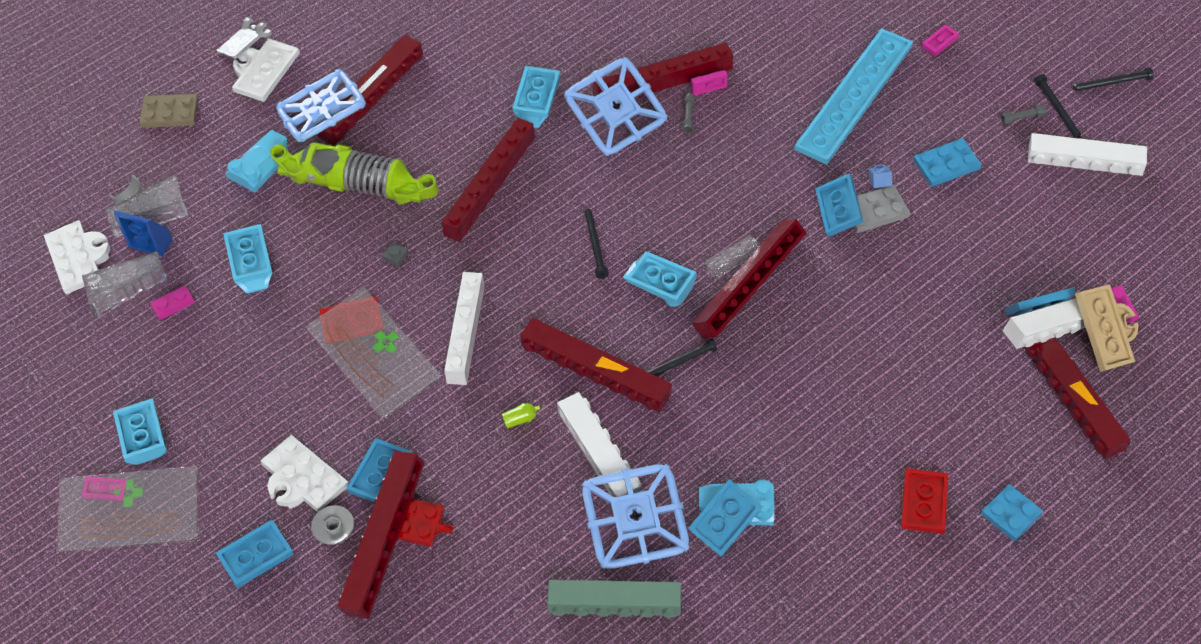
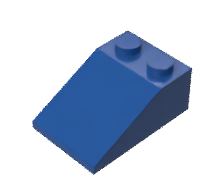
(143, 233)

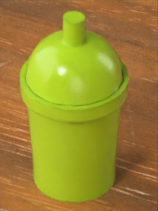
(520, 415)

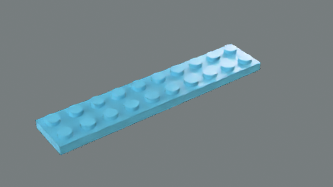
(853, 96)

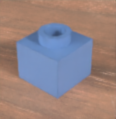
(880, 176)

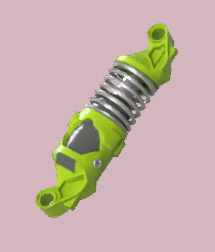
(348, 170)

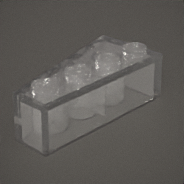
(157, 203)
(122, 281)

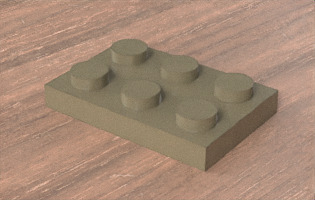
(169, 110)

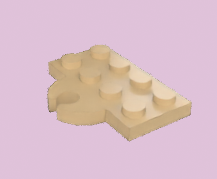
(1107, 327)

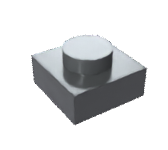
(395, 254)

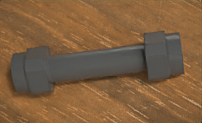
(1009, 117)
(688, 123)

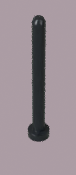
(1147, 73)
(1041, 81)
(601, 271)
(710, 345)

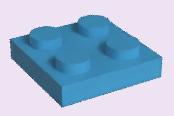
(1011, 512)

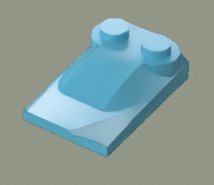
(536, 94)
(256, 164)
(249, 258)
(661, 278)
(140, 432)
(761, 492)

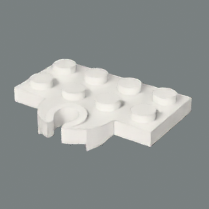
(263, 68)
(76, 253)
(301, 476)

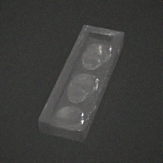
(731, 257)

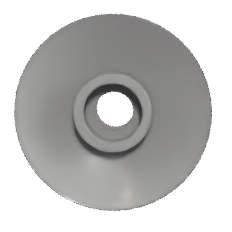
(328, 518)

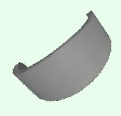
(132, 189)

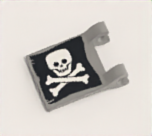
(243, 39)

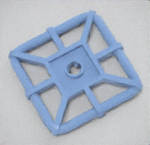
(619, 94)
(320, 106)
(627, 527)

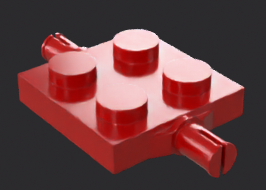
(423, 523)

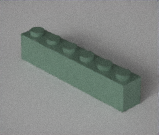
(614, 598)

